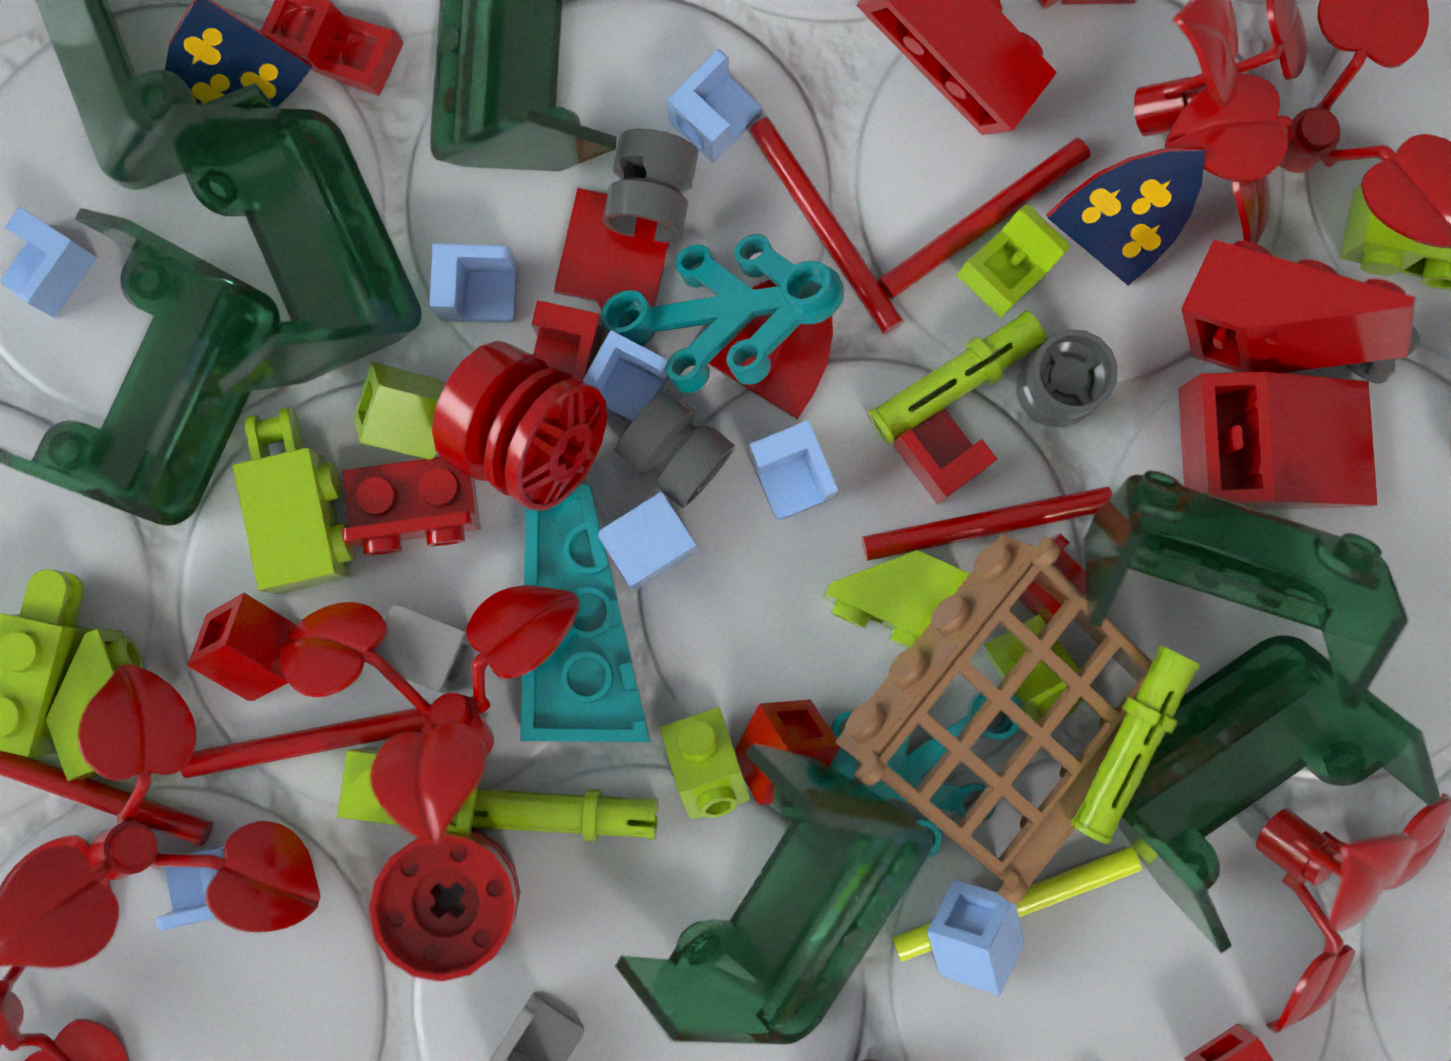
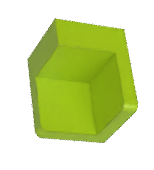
(398, 410)

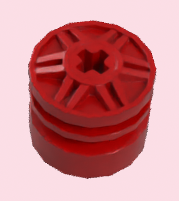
(519, 424)
(423, 935)

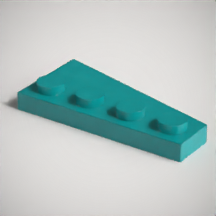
(589, 681)

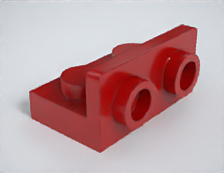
(408, 503)

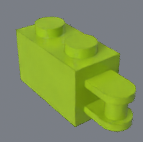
(290, 509)
(35, 659)

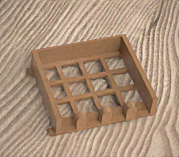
(942, 652)

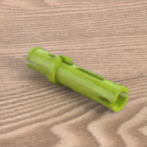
(1016, 337)
(1135, 744)
(567, 813)

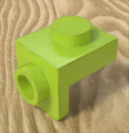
(1014, 260)
(1041, 685)
(704, 765)

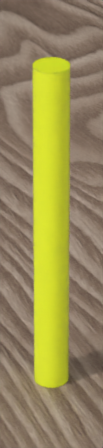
(1041, 894)

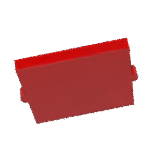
(603, 262)

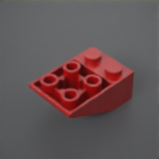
(1289, 315)
(1278, 440)

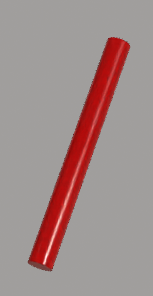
(984, 218)
(825, 225)
(984, 523)
(303, 742)
(104, 798)

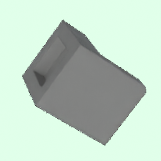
(423, 648)
(539, 1034)

